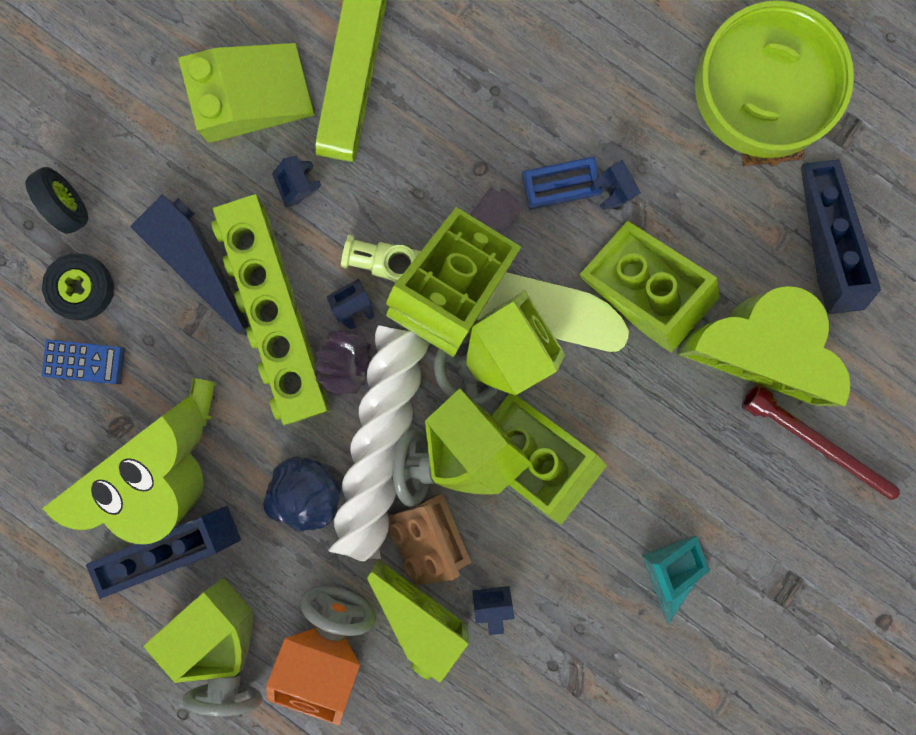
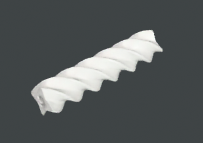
(384, 418)

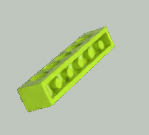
(231, 223)

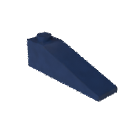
(838, 243)
(181, 244)
(179, 548)

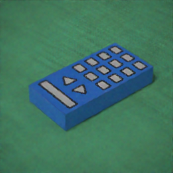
(83, 361)

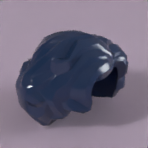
(302, 494)

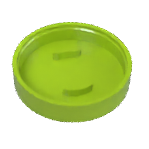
(774, 79)

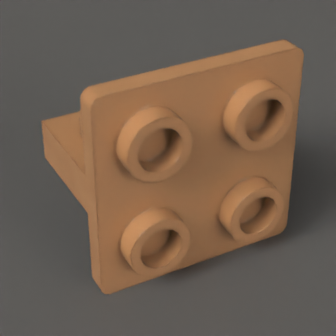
(429, 541)

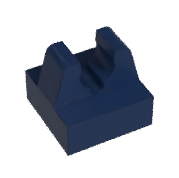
(292, 180)
(618, 184)
(349, 301)
(493, 607)

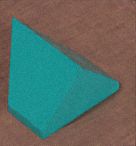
(675, 572)

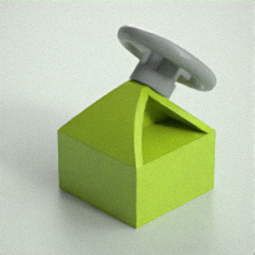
(506, 351)
(461, 453)
(210, 644)

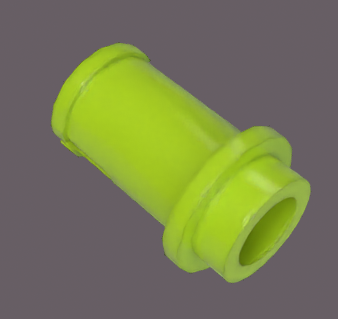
(202, 394)

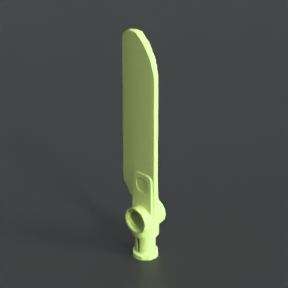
(568, 312)

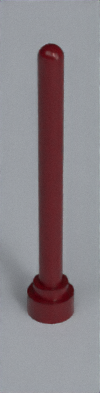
(761, 402)

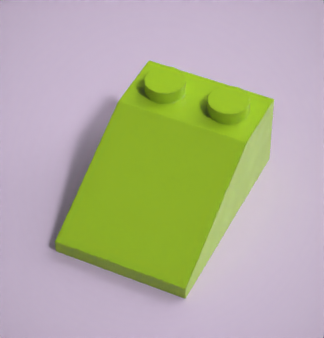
(245, 89)
(652, 285)
(560, 464)
(425, 629)

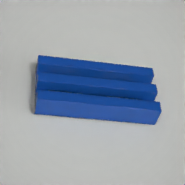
(531, 190)

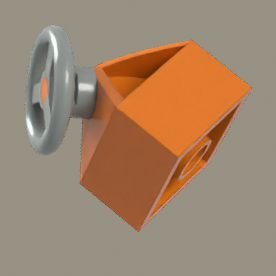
(318, 665)

